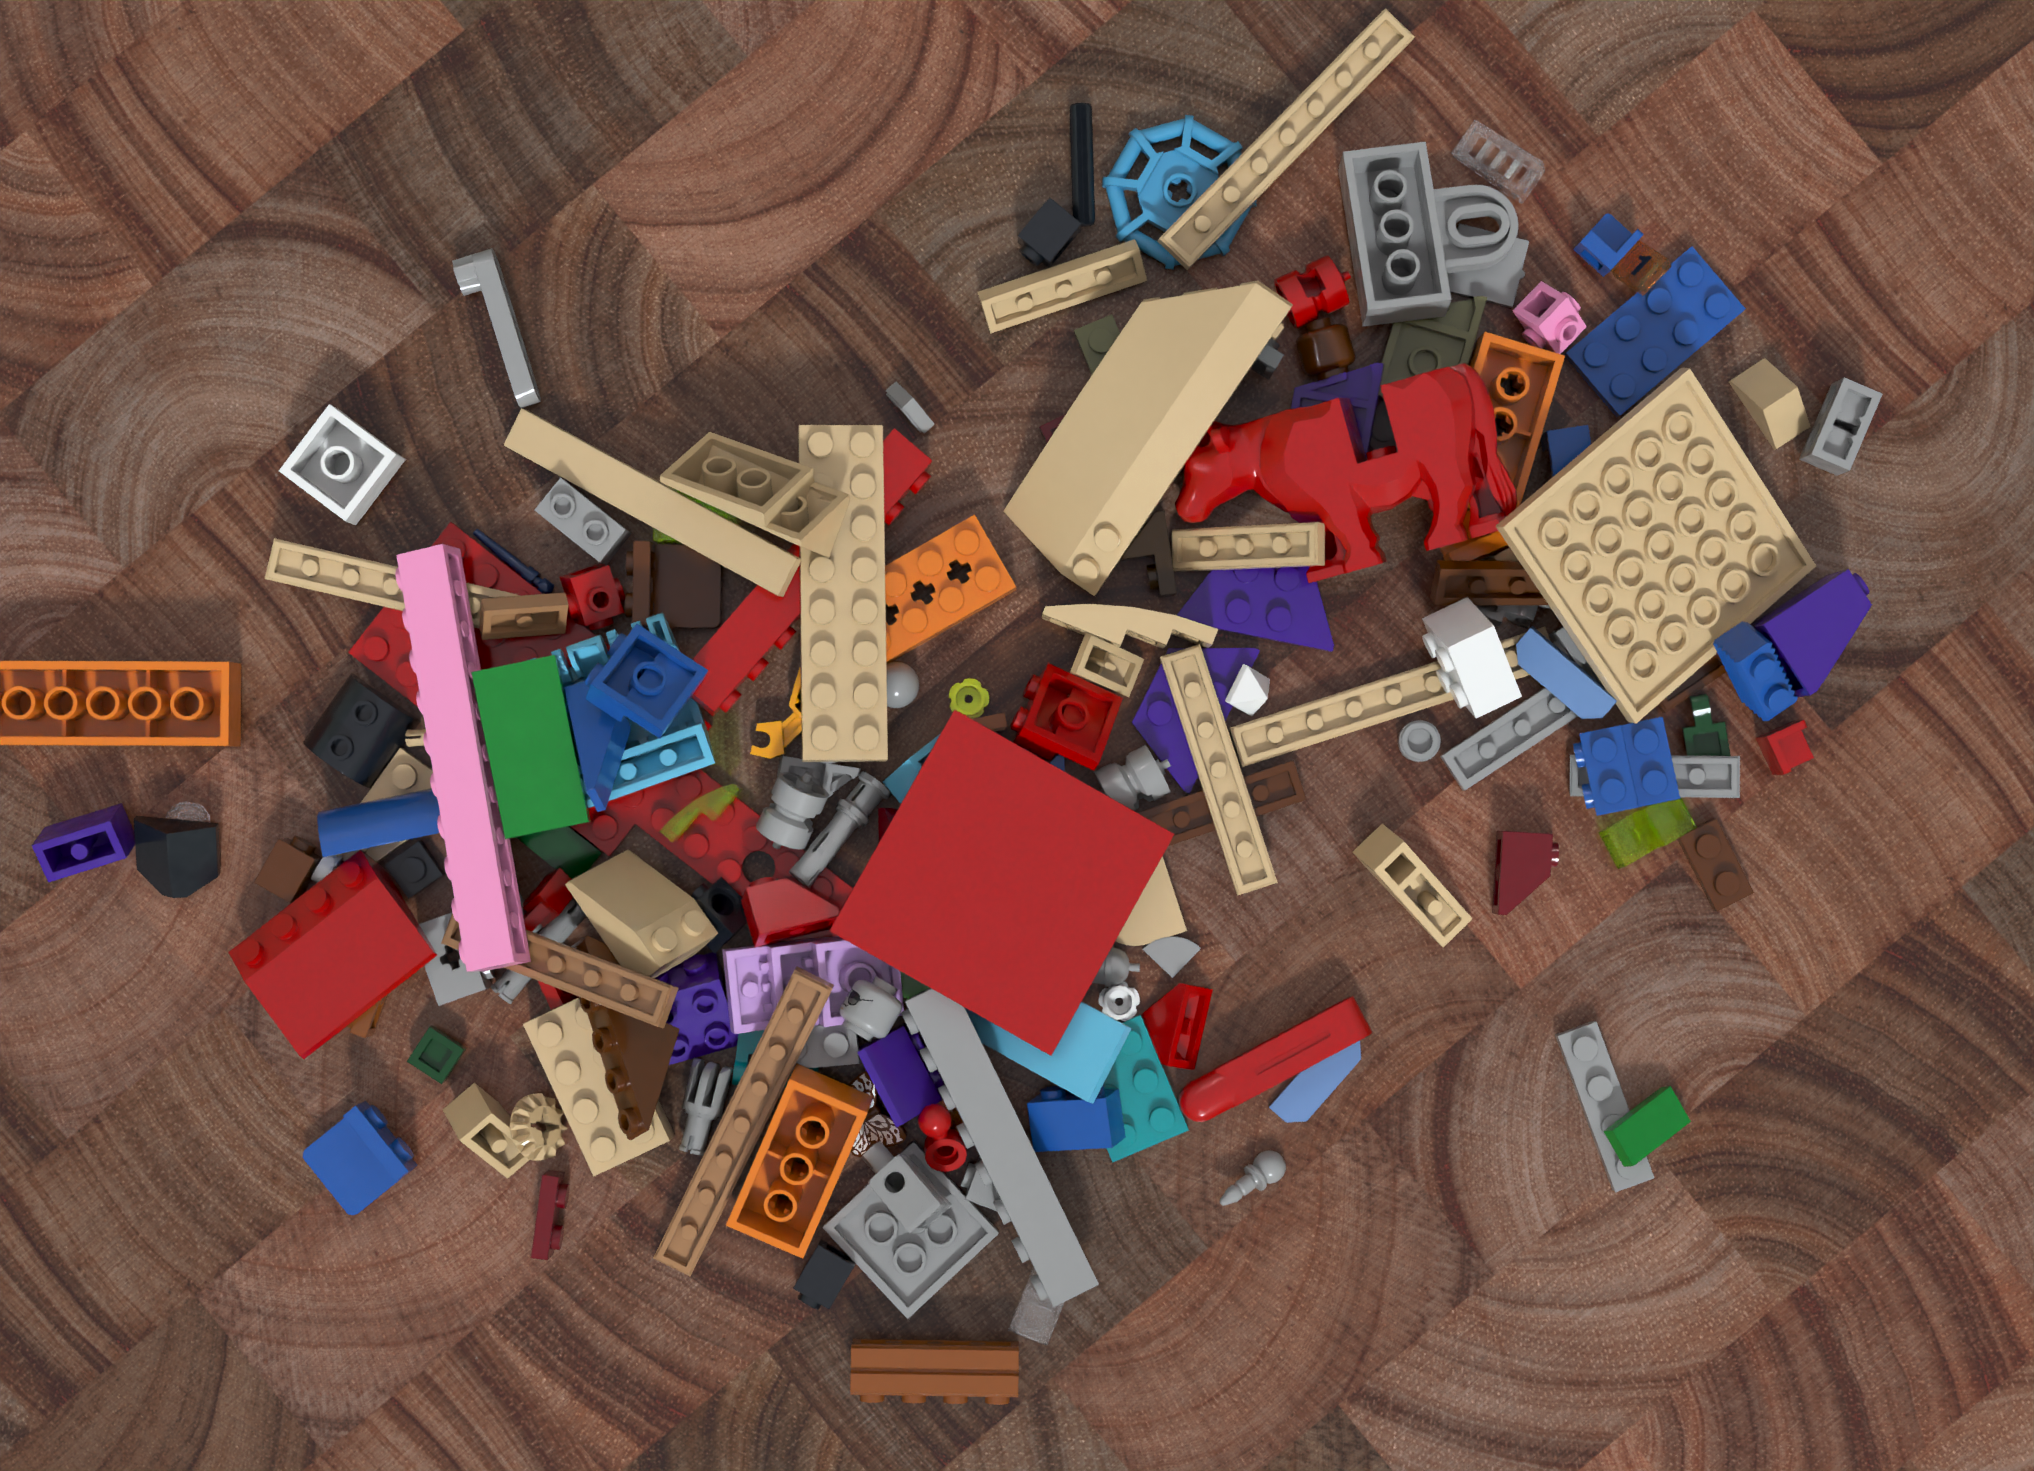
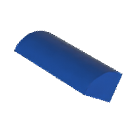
(378, 822)

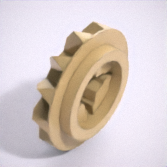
(532, 1142)

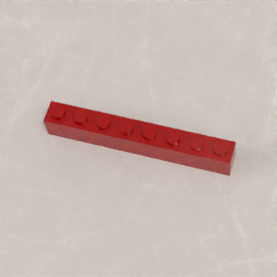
(767, 619)

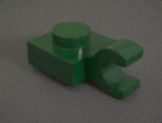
(1705, 737)

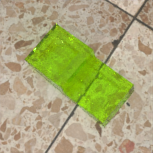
(710, 804)
(1646, 831)

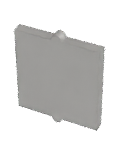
(1496, 282)

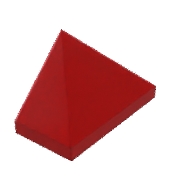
(1178, 1024)

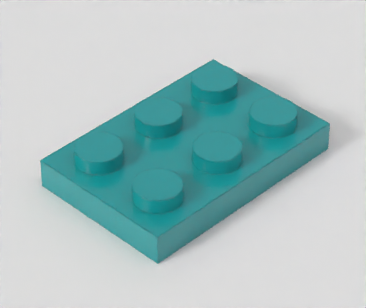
(1145, 1094)

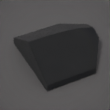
(177, 854)

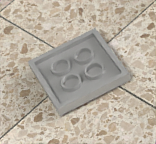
(906, 1264)

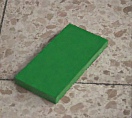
(531, 746)

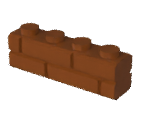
(934, 1369)

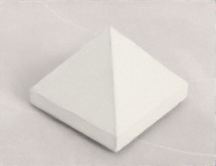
(1248, 690)

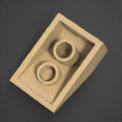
(641, 914)

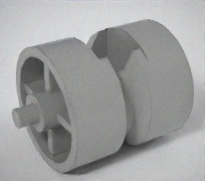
(1135, 780)
(788, 818)

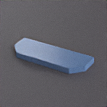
(1562, 676)
(1314, 1085)

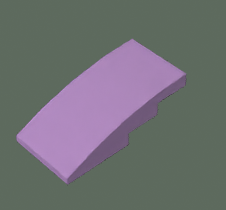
(760, 975)

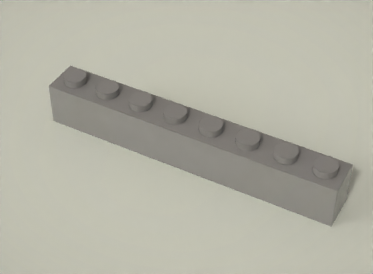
(1002, 1145)

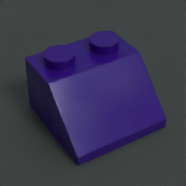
(901, 1073)

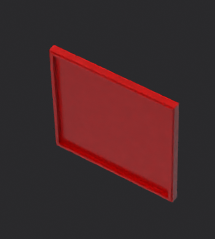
(1002, 882)

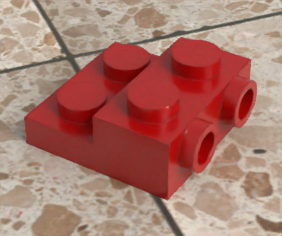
(1065, 717)

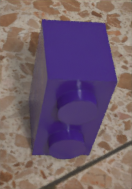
(84, 842)

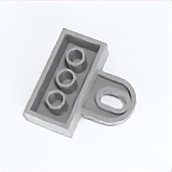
(1408, 235)

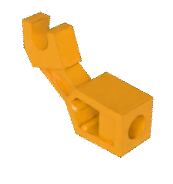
(781, 732)

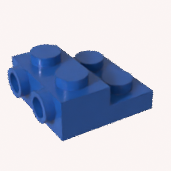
(644, 681)
(1627, 766)

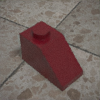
(1521, 866)

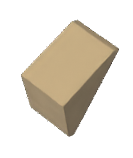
(1771, 402)
(1106, 665)

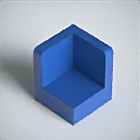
(1606, 244)
(1565, 445)

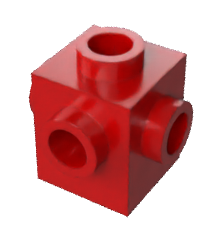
(593, 596)

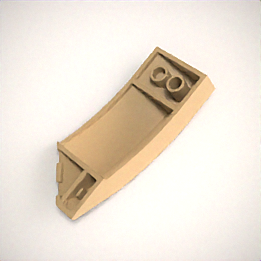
(1140, 424)

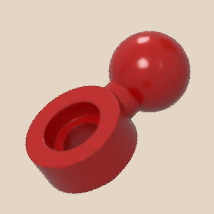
(943, 1145)

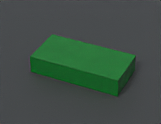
(1647, 1126)

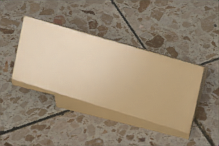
(761, 491)

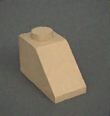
(485, 1129)

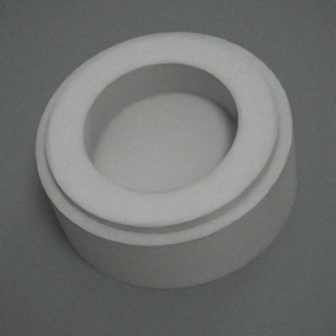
(1419, 741)

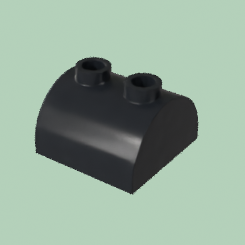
(360, 732)

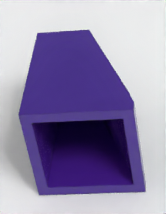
(1816, 628)

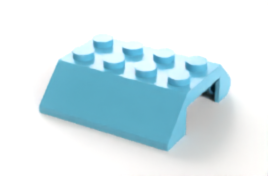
(646, 757)

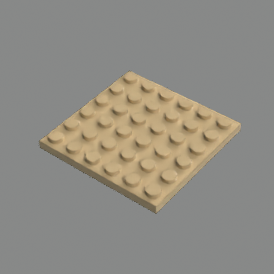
(1656, 544)

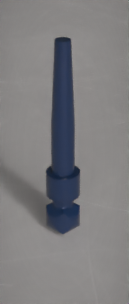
(527, 573)

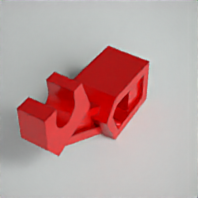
(547, 900)

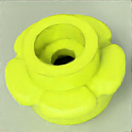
(969, 687)

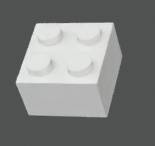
(342, 465)
(1470, 658)

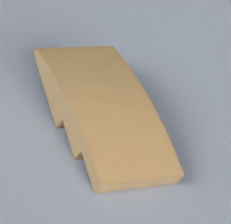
(1113, 622)

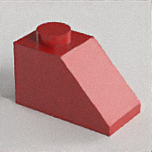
(784, 911)

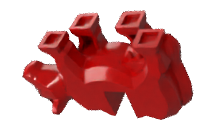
(1318, 471)

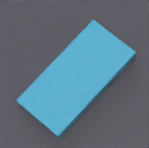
(1080, 1058)

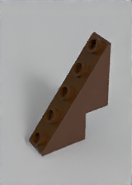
(632, 1054)

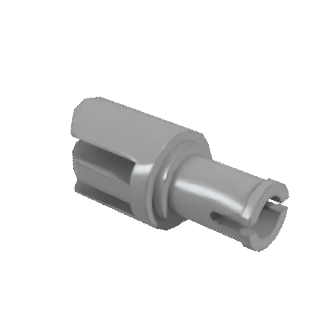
(703, 1102)

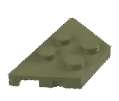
(1432, 342)

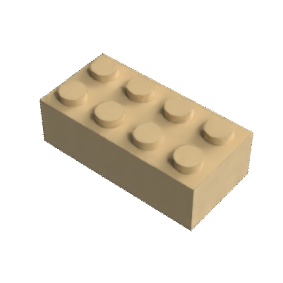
(578, 1079)

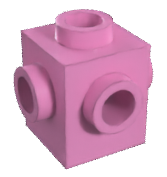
(1549, 318)

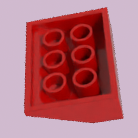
(333, 953)

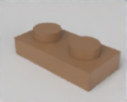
(523, 616)

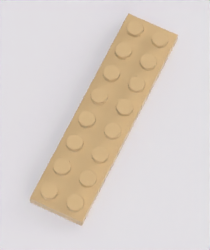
(845, 603)

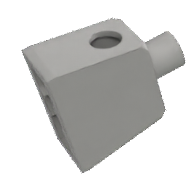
(917, 1202)

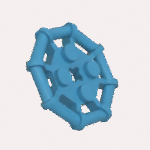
(1161, 171)

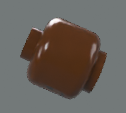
(1325, 349)

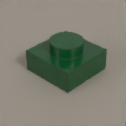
(436, 1054)

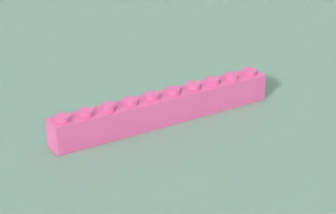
(469, 818)

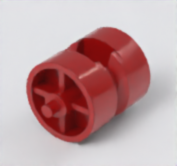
(1314, 290)

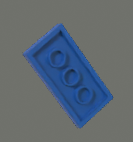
(1654, 332)

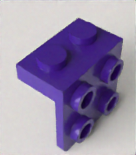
(699, 1008)

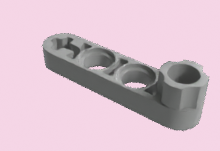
(483, 273)

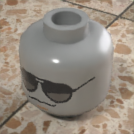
(870, 1008)

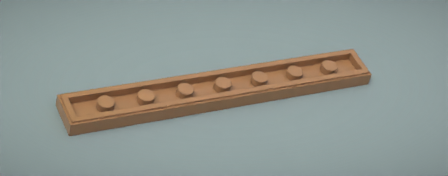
(743, 1121)

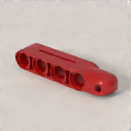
(1274, 1061)

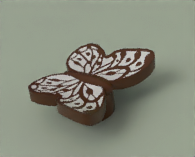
(877, 1124)

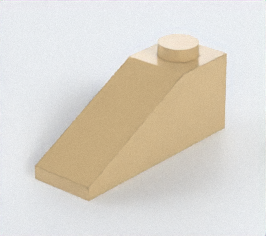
(1412, 884)

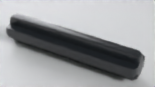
(1082, 163)

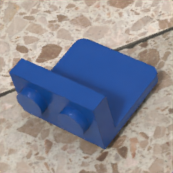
(359, 1158)

